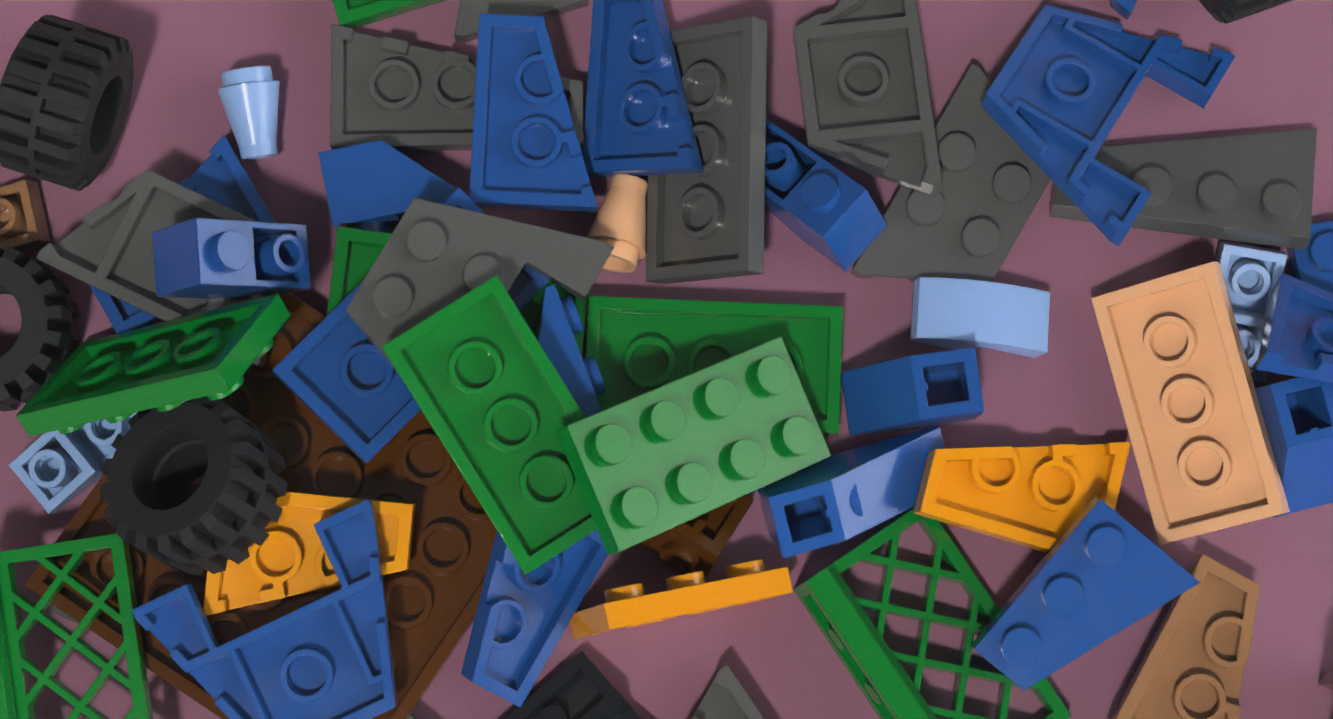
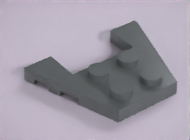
(448, 252)

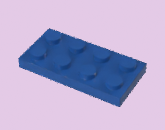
(350, 380)

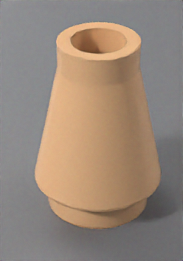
(623, 222)

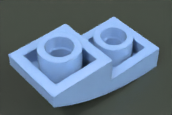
(1249, 279)
(980, 314)
(66, 465)

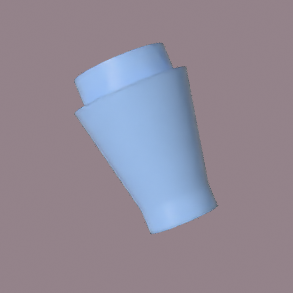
(252, 109)

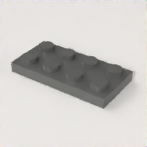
(715, 219)

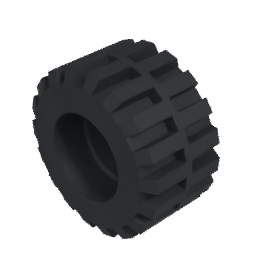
(64, 101)
(44, 327)
(227, 508)

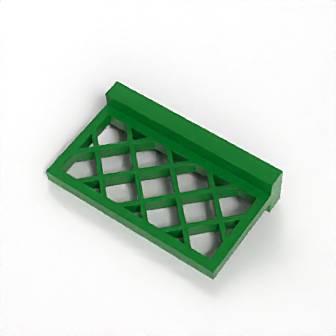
(862, 644)
(15, 687)

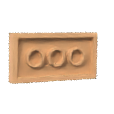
(1190, 403)

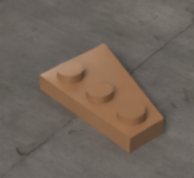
(1198, 650)

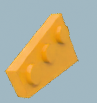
(1020, 491)
(294, 556)
(685, 595)

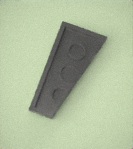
(409, 94)
(1219, 186)

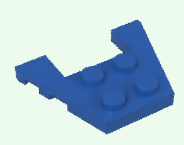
(1071, 88)
(305, 665)

